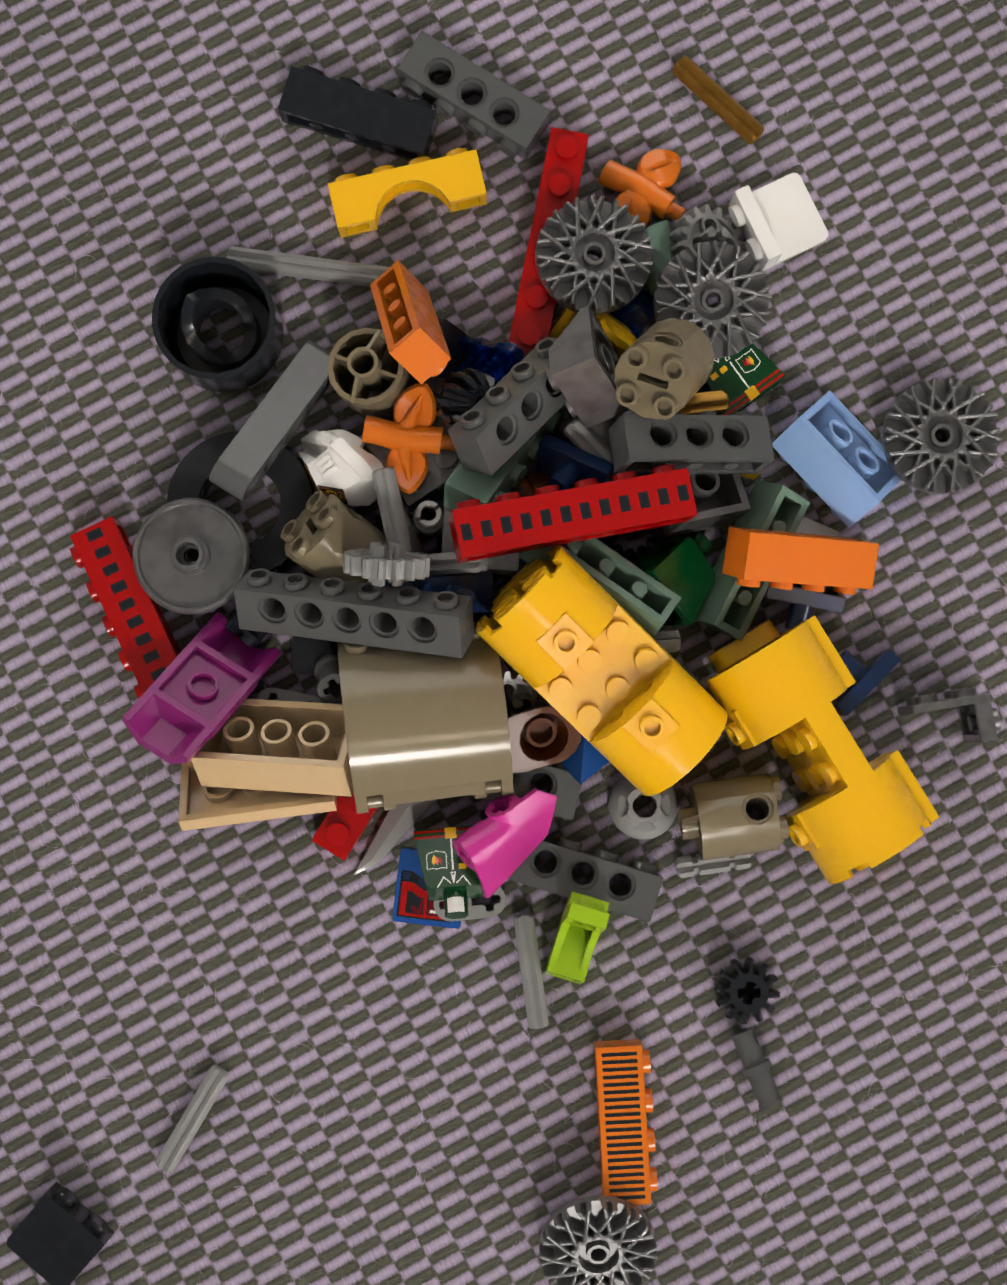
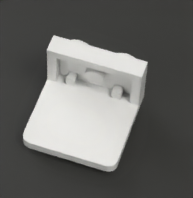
(777, 220)

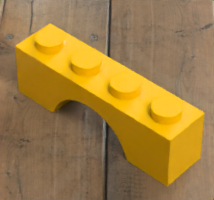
(451, 179)

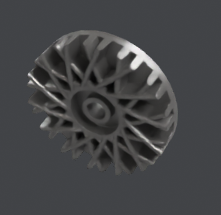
(598, 230)
(732, 278)
(963, 421)
(162, 552)
(597, 1243)

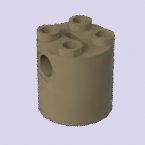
(664, 369)
(366, 373)
(324, 533)
(720, 817)

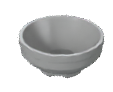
(642, 828)

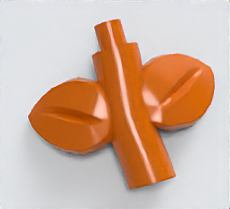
(646, 186)
(409, 435)

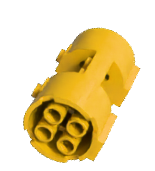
(603, 672)
(854, 807)

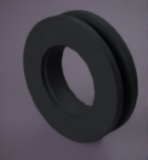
(287, 473)

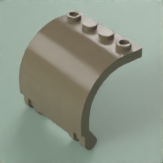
(424, 724)

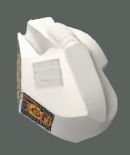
(340, 466)

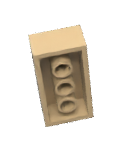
(279, 749)

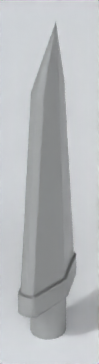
(391, 830)

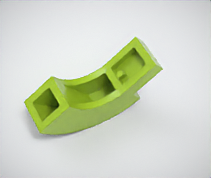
(576, 937)

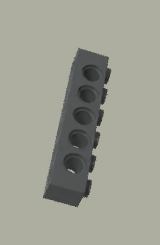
(355, 612)

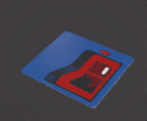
(411, 896)

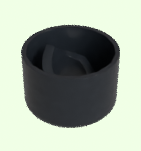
(192, 295)

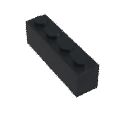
(358, 114)

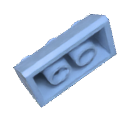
(837, 459)

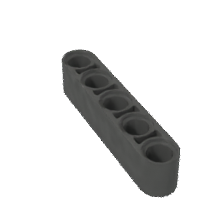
(273, 423)

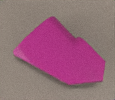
(506, 837)

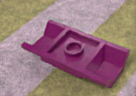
(197, 692)

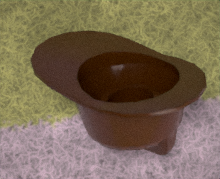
(540, 738)

